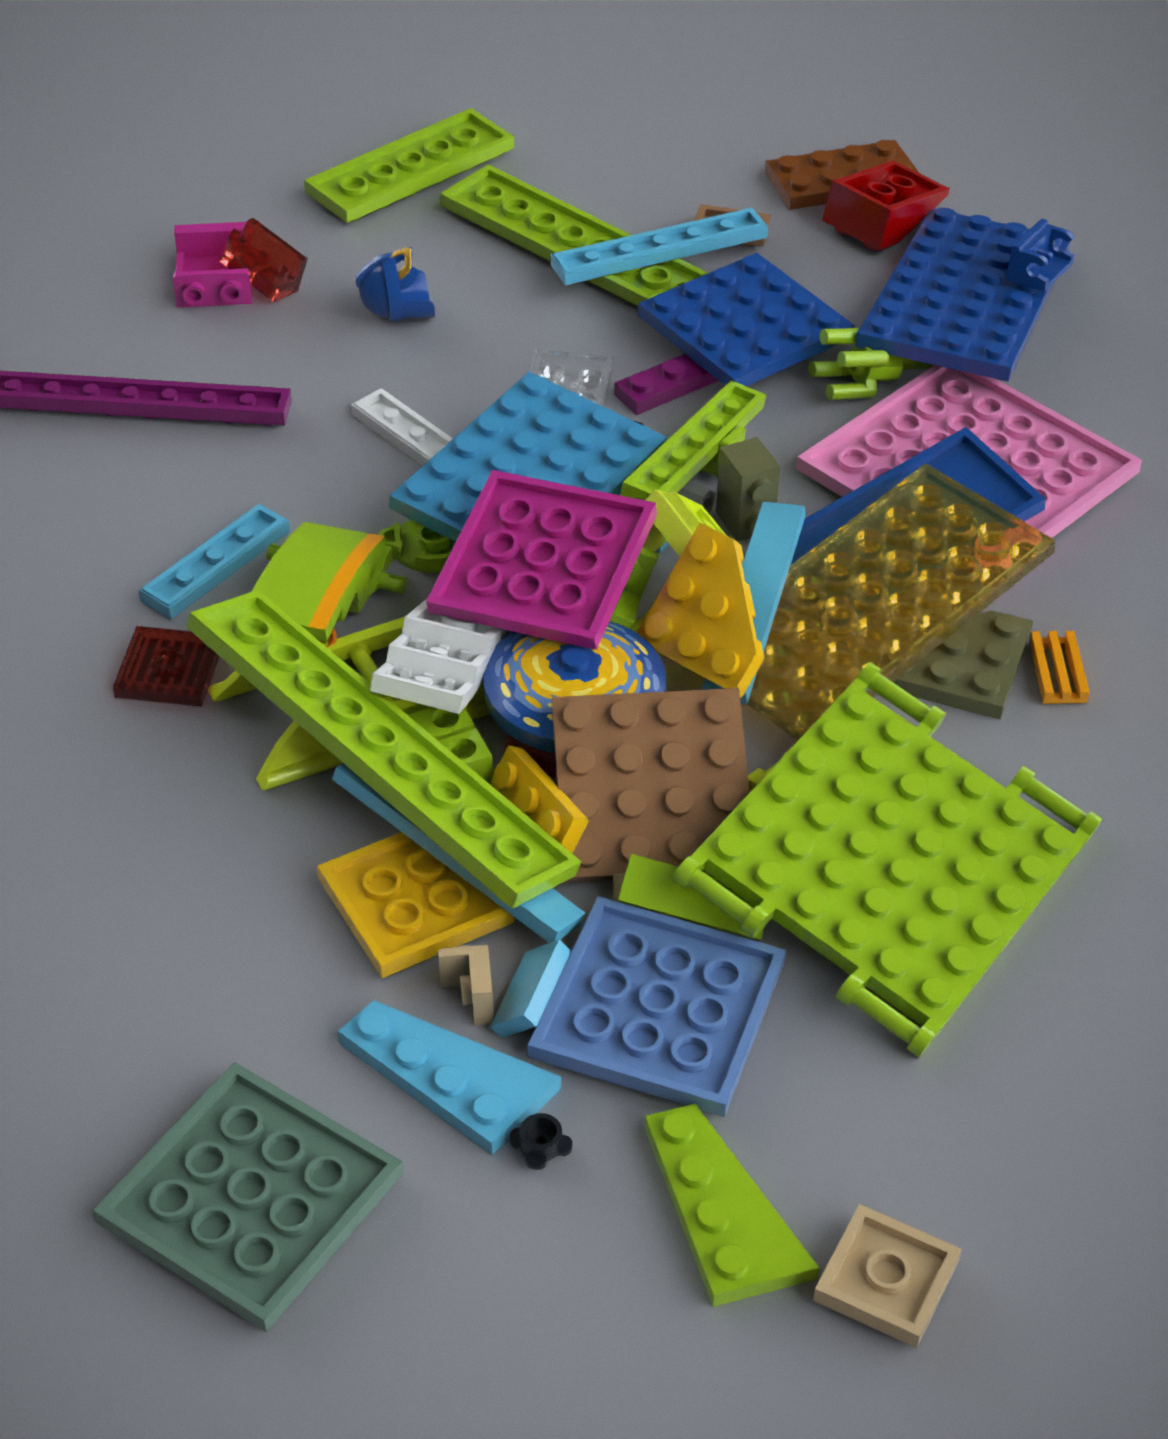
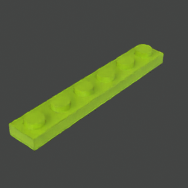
(694, 442)

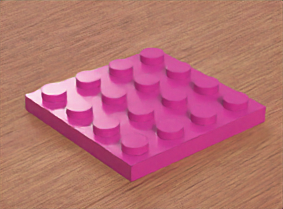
(543, 559)

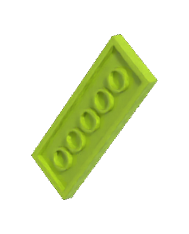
(408, 165)

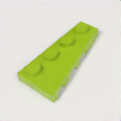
(727, 1219)

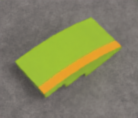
(320, 574)

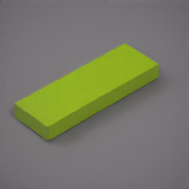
(651, 887)

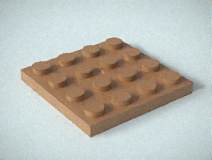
(648, 772)

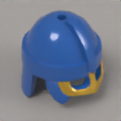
(394, 292)

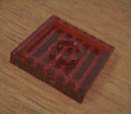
(166, 667)

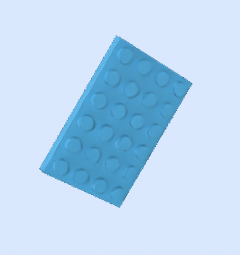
(529, 433)

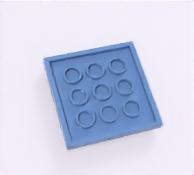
(658, 1005)

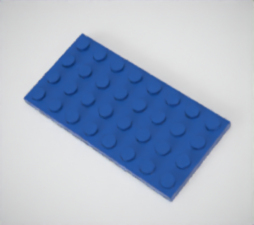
(953, 298)

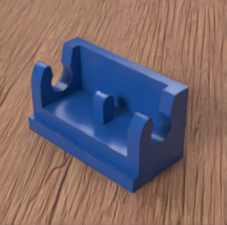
(1036, 258)

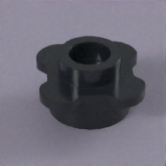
(540, 1128)

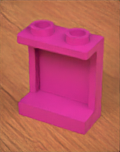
(199, 273)

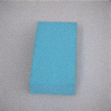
(530, 989)

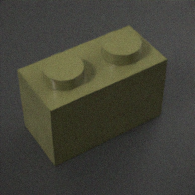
(744, 481)

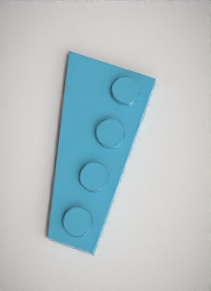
(452, 1076)

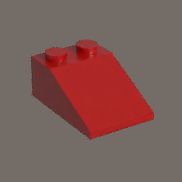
(881, 203)

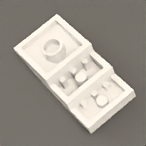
(436, 660)

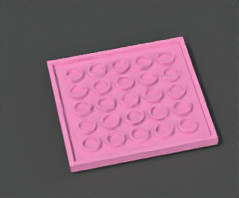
(1045, 448)

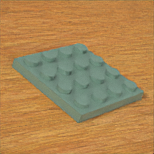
(249, 1195)

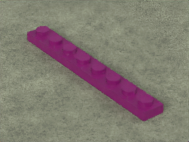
(144, 398)

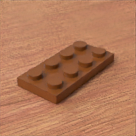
(808, 177)

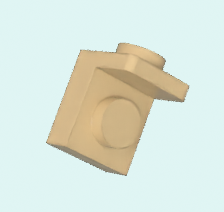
(470, 970)

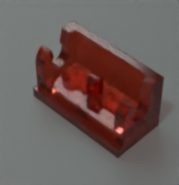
(272, 263)

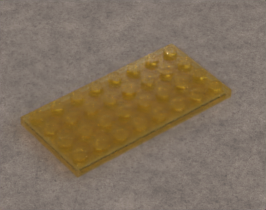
(888, 592)

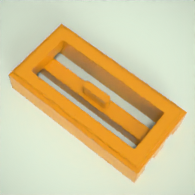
(1055, 645)

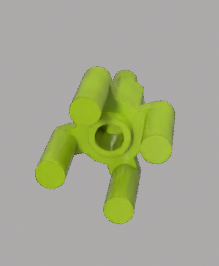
(863, 365)

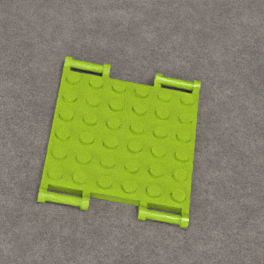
(890, 857)

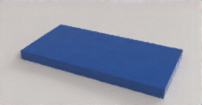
(957, 456)

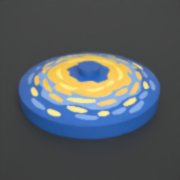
(532, 670)

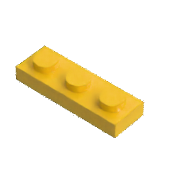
(538, 797)

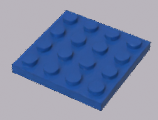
(743, 320)

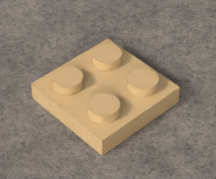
(887, 1275)

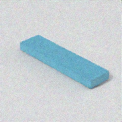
(214, 561)

